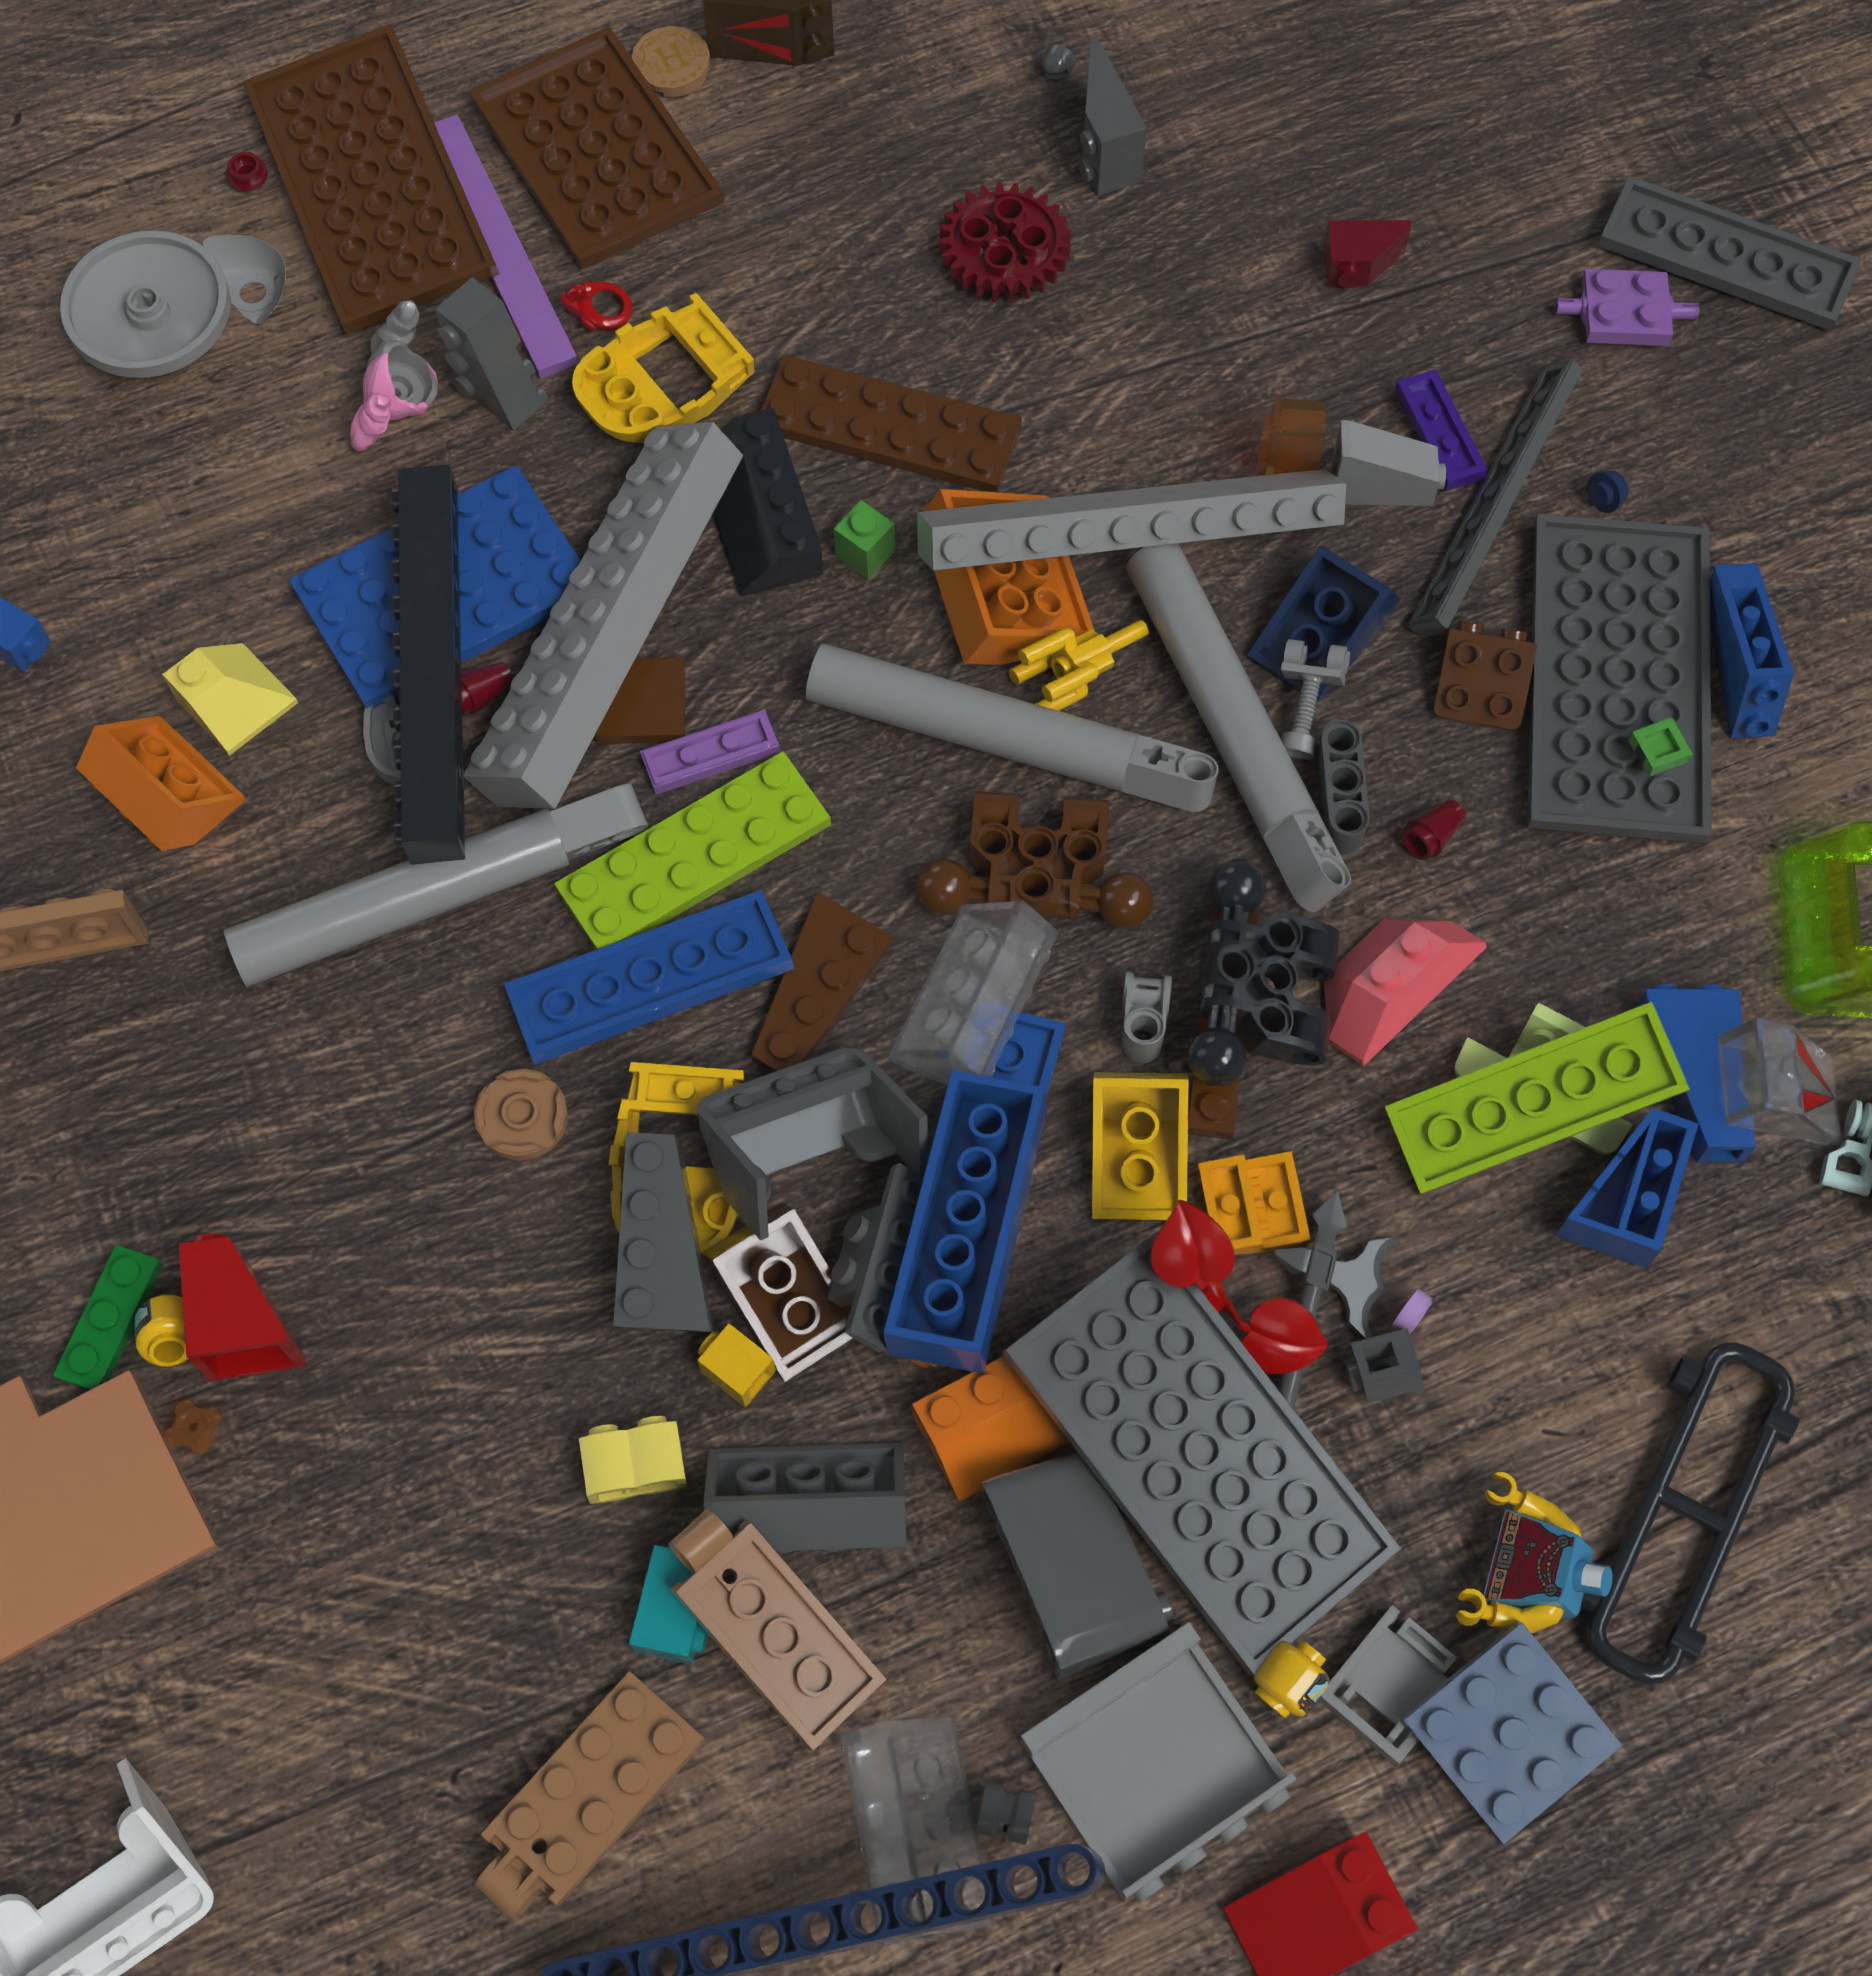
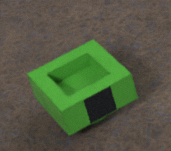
(1660, 746)

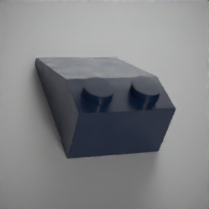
(1326, 608)

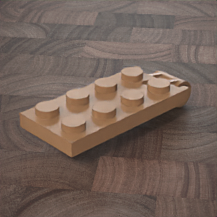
(69, 929)
(772, 1627)
(585, 1797)

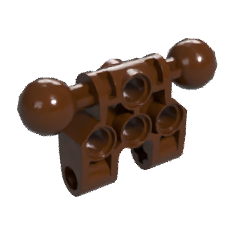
(1063, 880)

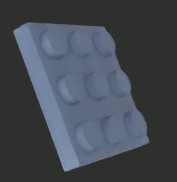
(1511, 1731)

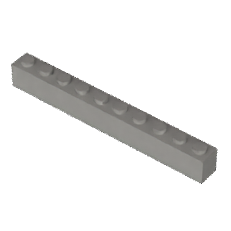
(1129, 519)

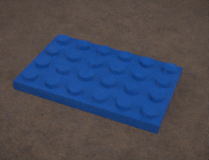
(509, 581)

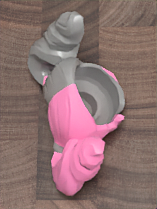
(390, 372)

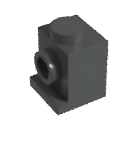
(1385, 1366)

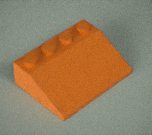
(1007, 603)

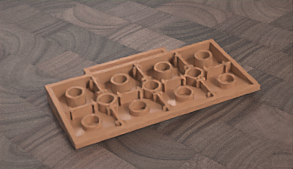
(86, 1508)

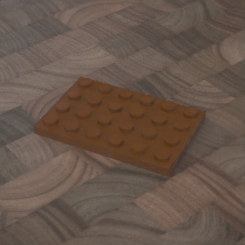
(596, 147)

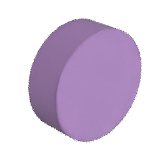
(1412, 1311)

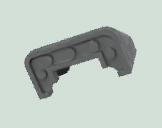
(1075, 1564)

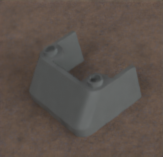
(803, 1115)

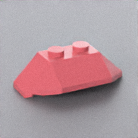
(1392, 980)

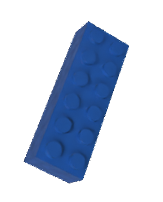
(966, 1222)

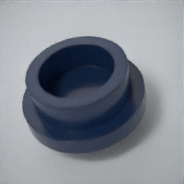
(1607, 490)

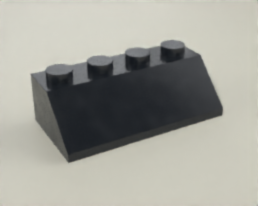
(765, 511)

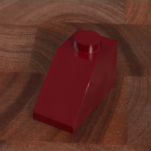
(1362, 249)

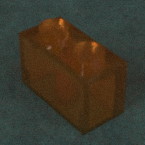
(1292, 436)

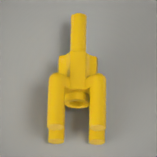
(1073, 661)

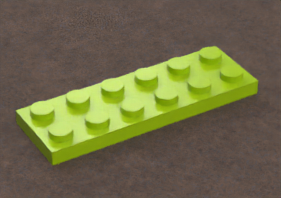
(693, 853)
(1536, 1098)

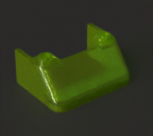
(1820, 922)

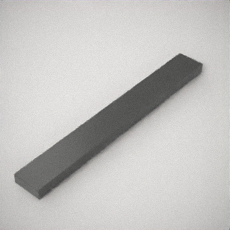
(1494, 499)

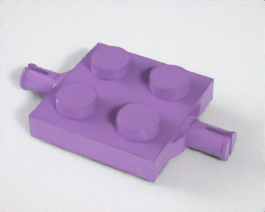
(1626, 307)

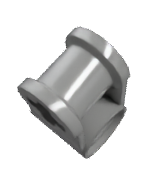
(1144, 1009)

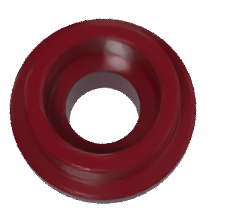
(246, 172)

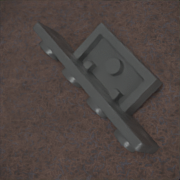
(873, 1257)

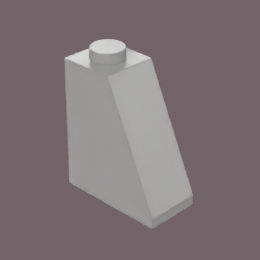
(1386, 467)

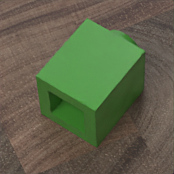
(864, 539)

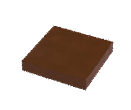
(647, 704)

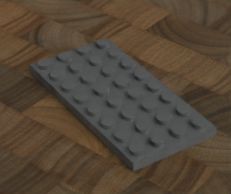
(1617, 650)
(1202, 1455)

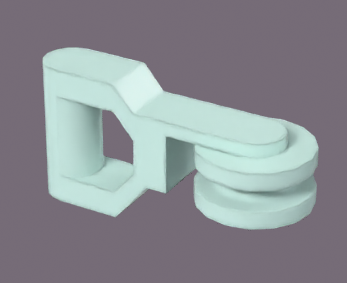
(1859, 1184)

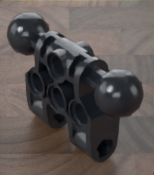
(1238, 1003)

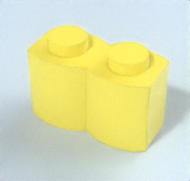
(632, 1460)

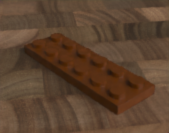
(893, 424)

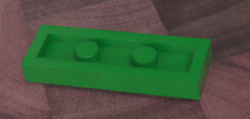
(108, 1319)

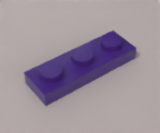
(1440, 424)

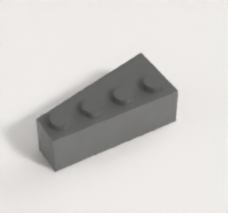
(659, 1251)

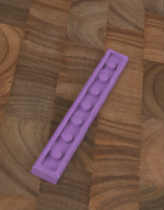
(516, 279)

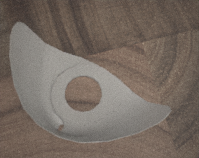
(246, 262)

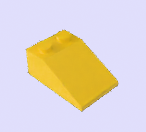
(1139, 1144)

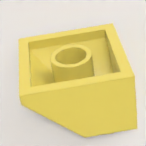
(228, 693)

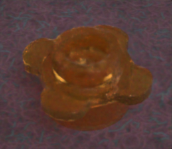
(199, 1440)

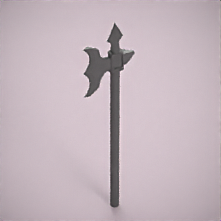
(1355, 1280)

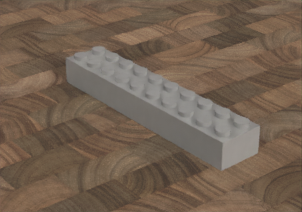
(603, 617)

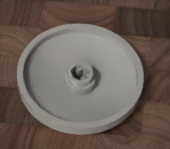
(145, 304)

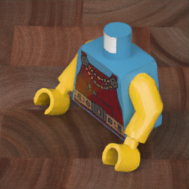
(1537, 1566)

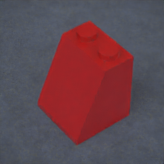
(229, 1315)

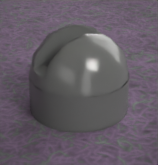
(1058, 62)

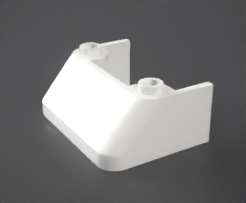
(119, 1908)

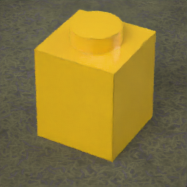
(735, 1364)

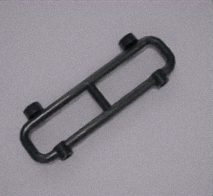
(1694, 1381)

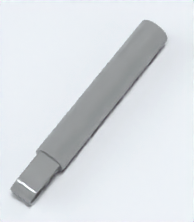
(1239, 725)
(1011, 728)
(421, 891)

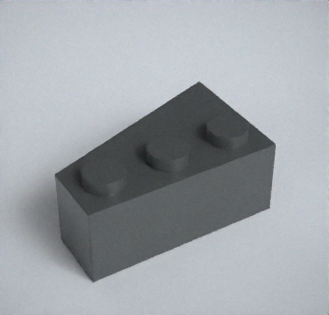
(485, 356)

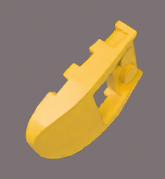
(629, 402)
(676, 1091)

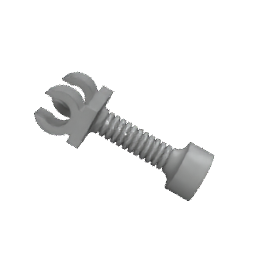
(1299, 741)

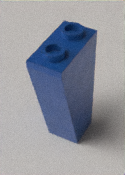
(1748, 651)
(1692, 1026)

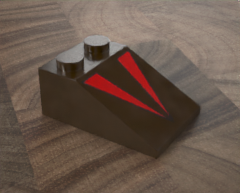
(770, 30)

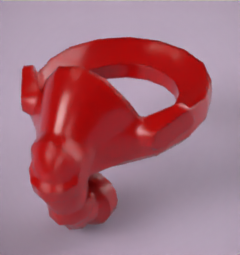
(579, 304)

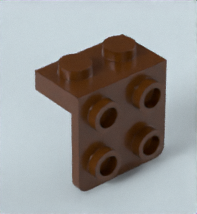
(1484, 676)

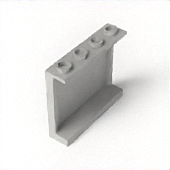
(1156, 1764)

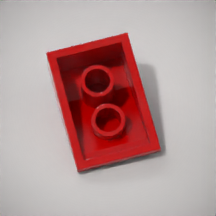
(1322, 1914)

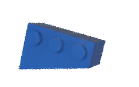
(1636, 1193)

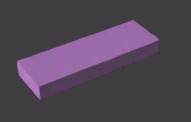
(710, 752)

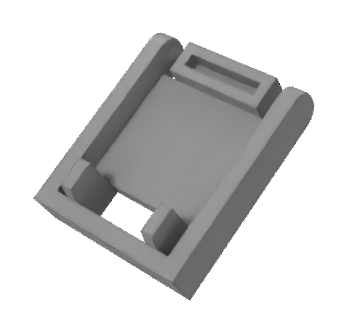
(1392, 1677)

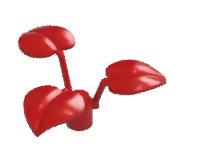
(1198, 1251)

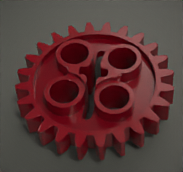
(1004, 242)

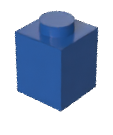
(20, 637)

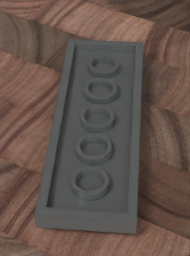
(1730, 253)

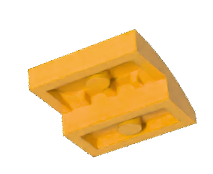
(1256, 1202)

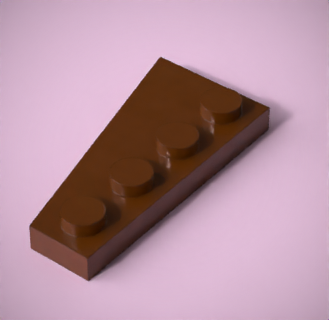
(830, 967)

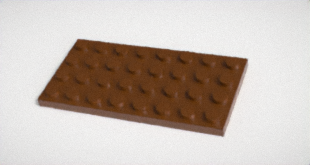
(369, 178)

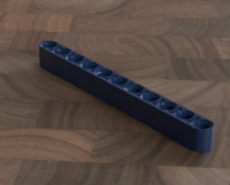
(844, 1917)

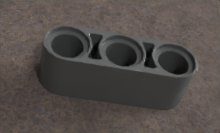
(1348, 769)

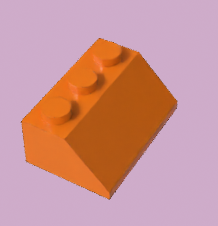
(158, 781)
(985, 1427)

